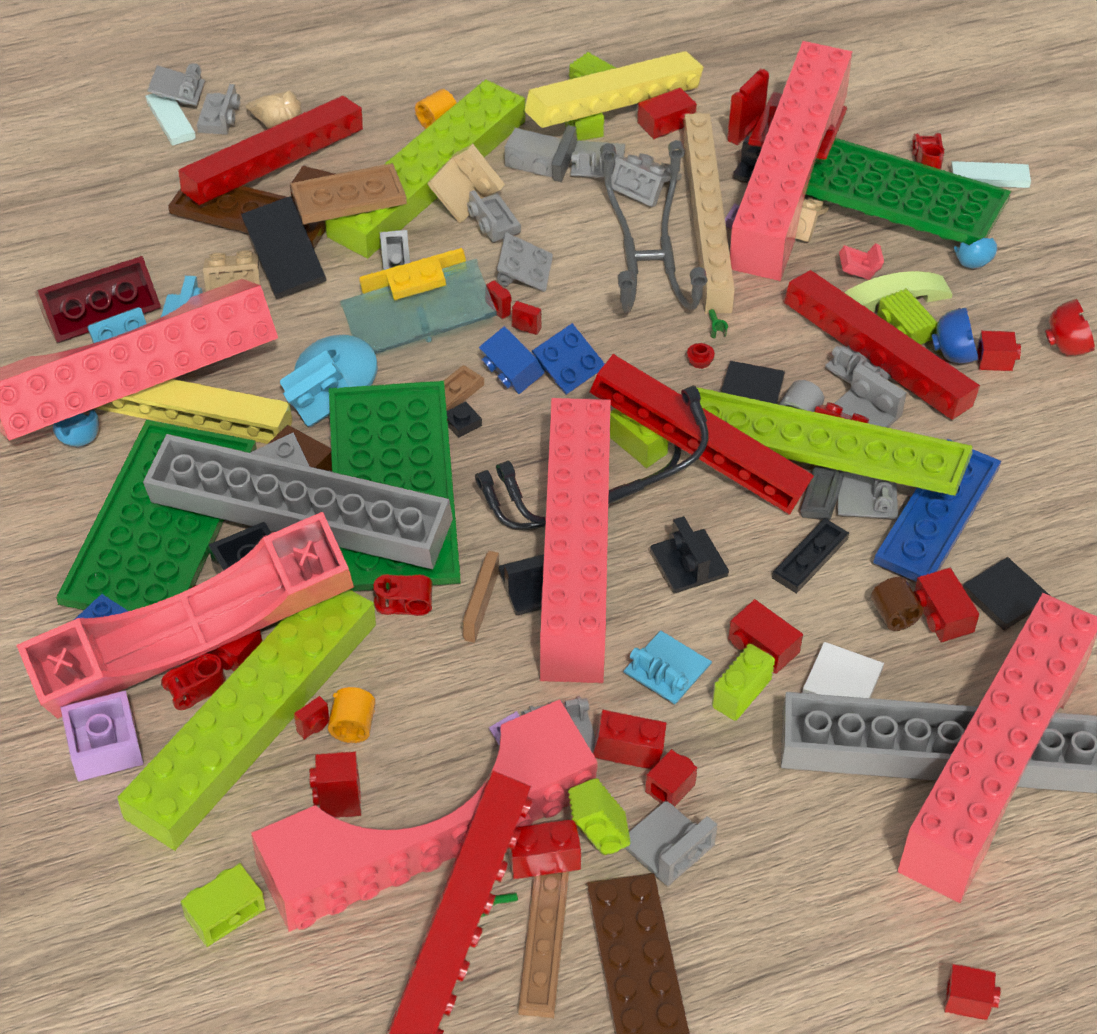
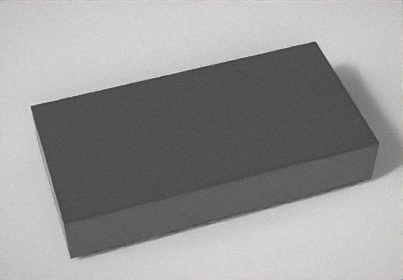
(564, 153)
(822, 493)

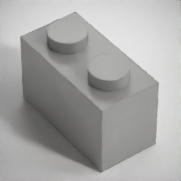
(531, 152)

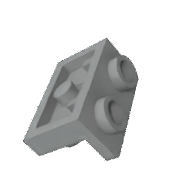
(219, 112)

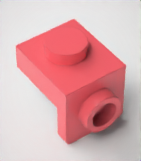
(861, 263)

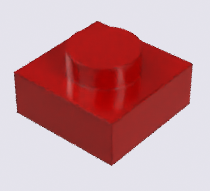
(501, 299)
(526, 318)
(312, 717)

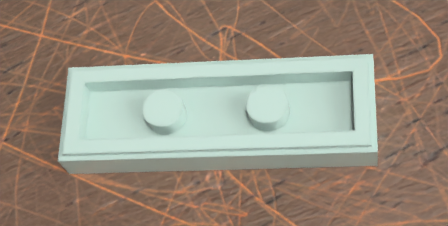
(171, 119)
(994, 173)

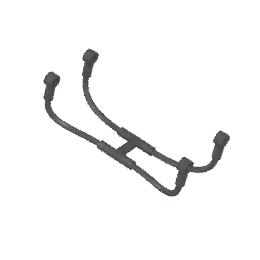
(629, 287)

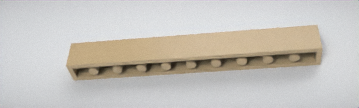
(708, 213)

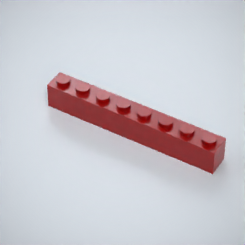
(270, 150)
(882, 344)
(727, 447)
(461, 906)

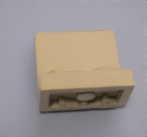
(461, 174)
(224, 269)

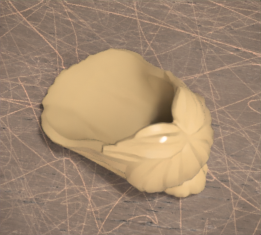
(275, 108)

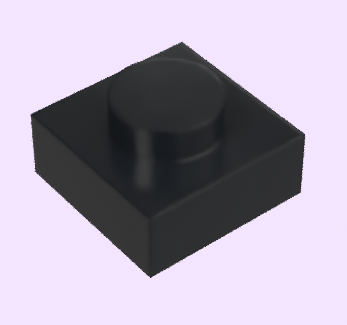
(463, 419)

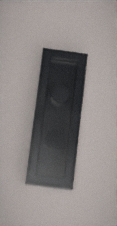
(810, 555)

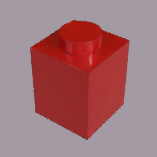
(997, 350)
(671, 778)
(971, 992)

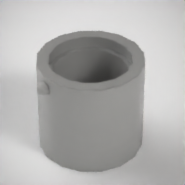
(803, 396)

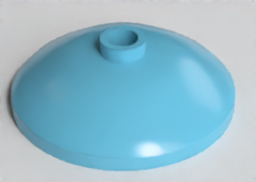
(351, 355)

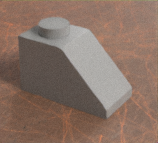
(394, 248)

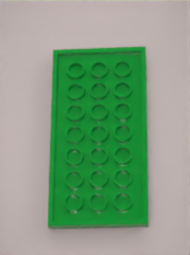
(907, 192)
(402, 441)
(139, 547)

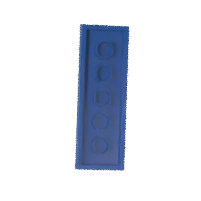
(934, 522)

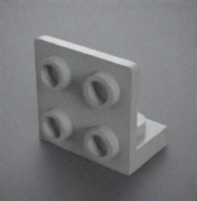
(640, 177)
(873, 398)
(670, 842)

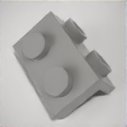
(493, 216)

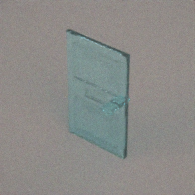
(394, 323)

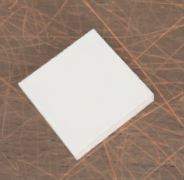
(843, 673)

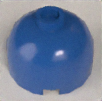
(955, 337)

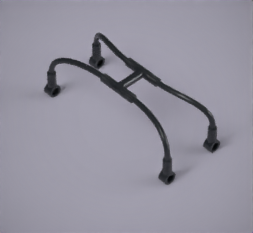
(507, 473)

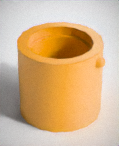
(433, 107)
(351, 715)

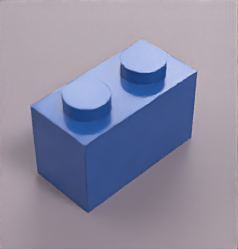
(511, 359)

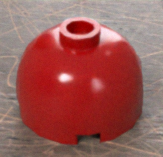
(1070, 330)

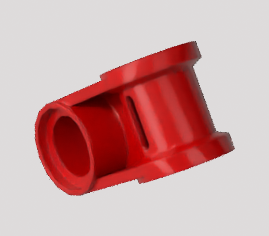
(928, 150)
(406, 594)
(194, 681)

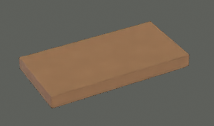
(348, 193)

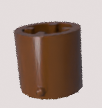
(897, 603)

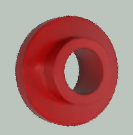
(700, 355)

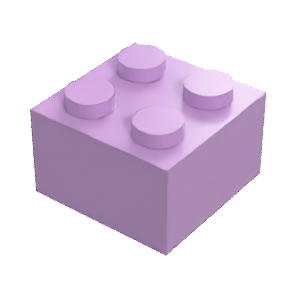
(101, 736)

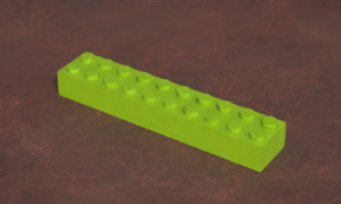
(480, 119)
(244, 717)

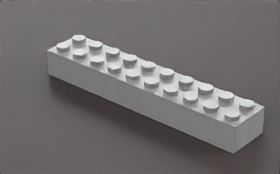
(259, 489)
(919, 739)

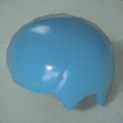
(976, 254)
(77, 429)

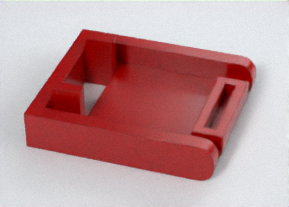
(747, 106)

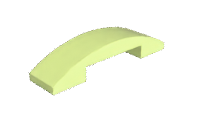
(919, 283)

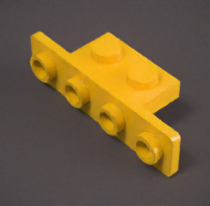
(413, 276)

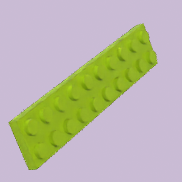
(845, 443)

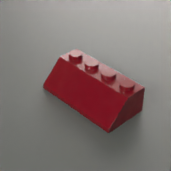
(95, 297)

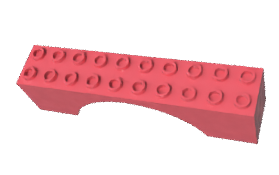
(777, 188)
(70, 382)
(576, 542)
(117, 651)
(990, 758)
(325, 864)

